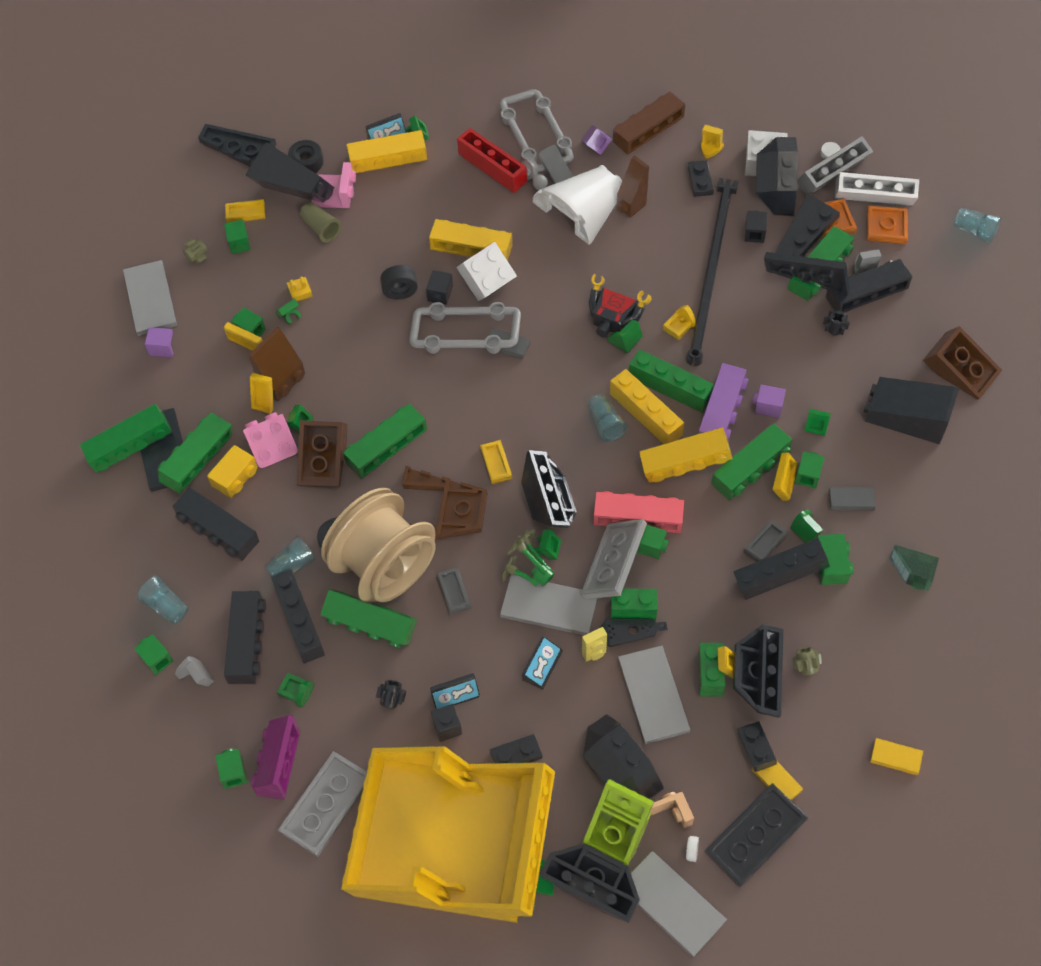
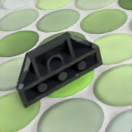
(778, 175)
(547, 491)
(759, 669)
(618, 757)
(593, 880)

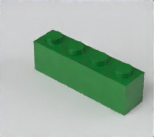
(832, 247)
(671, 380)
(126, 438)
(385, 440)
(194, 452)
(751, 462)
(368, 617)

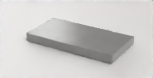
(150, 297)
(613, 559)
(548, 606)
(653, 694)
(324, 804)
(675, 905)

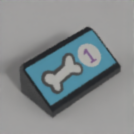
(386, 127)
(542, 663)
(455, 691)

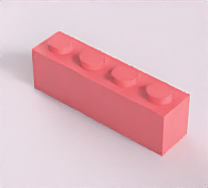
(656, 512)

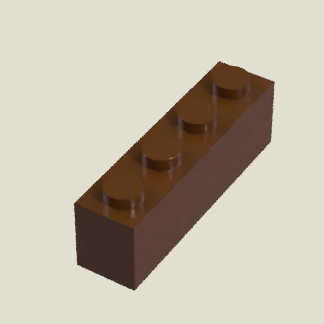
(648, 122)

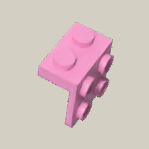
(343, 188)
(270, 440)

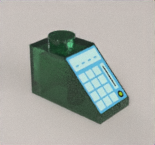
(914, 567)

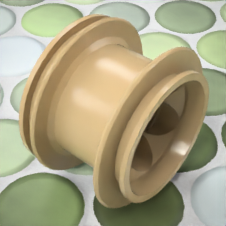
(379, 546)

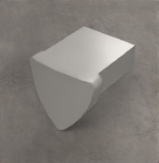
(866, 260)
(196, 669)

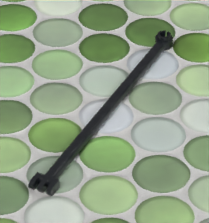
(711, 269)

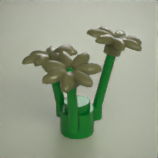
(542, 572)

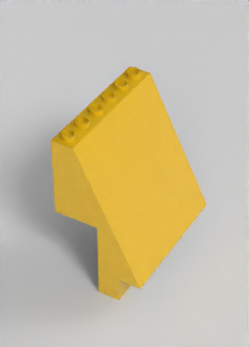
(450, 833)

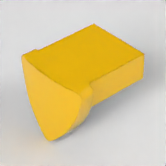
(711, 141)
(680, 322)

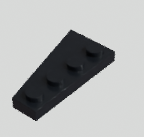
(234, 143)
(808, 226)
(824, 272)

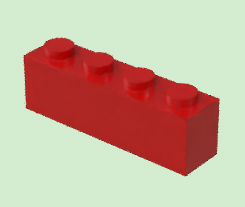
(492, 160)

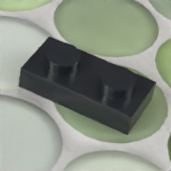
(700, 178)
(757, 746)
(518, 751)

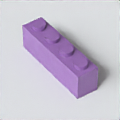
(725, 399)

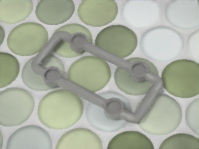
(543, 106)
(491, 343)

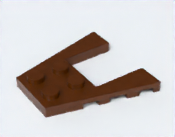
(461, 504)

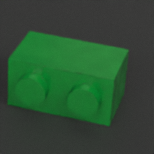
(837, 554)
(635, 604)
(710, 678)

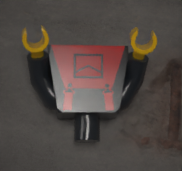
(613, 310)

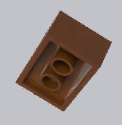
(277, 360)
(962, 363)
(321, 453)

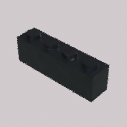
(871, 286)
(215, 524)
(781, 568)
(297, 616)
(244, 637)

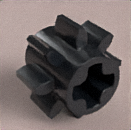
(836, 322)
(391, 694)

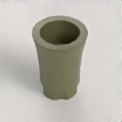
(321, 222)

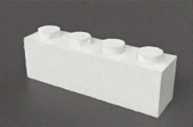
(876, 188)

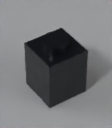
(755, 226)
(439, 287)
(446, 722)

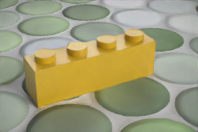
(387, 151)
(467, 239)
(646, 407)
(685, 455)

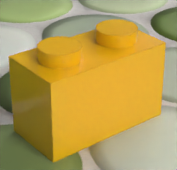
(232, 471)

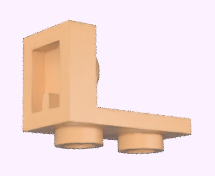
(680, 811)

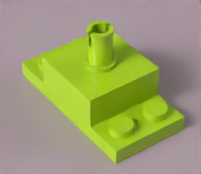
(618, 822)

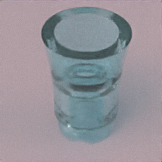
(978, 223)
(606, 418)
(292, 557)
(162, 600)

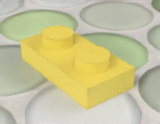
(594, 644)

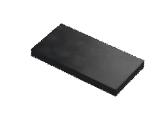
(161, 450)
(756, 835)

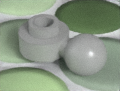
(539, 181)

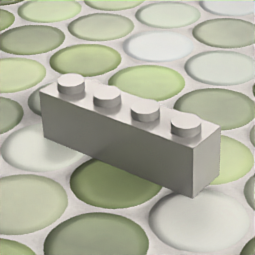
(829, 169)

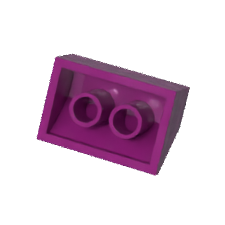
(276, 758)

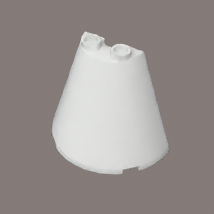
(584, 199)

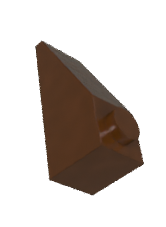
(634, 188)

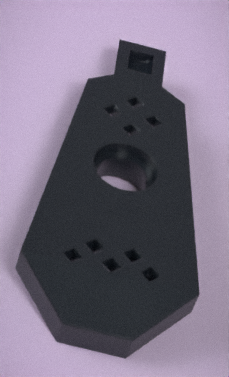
(622, 626)

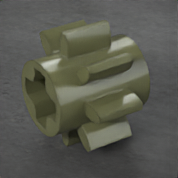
(195, 250)
(807, 661)

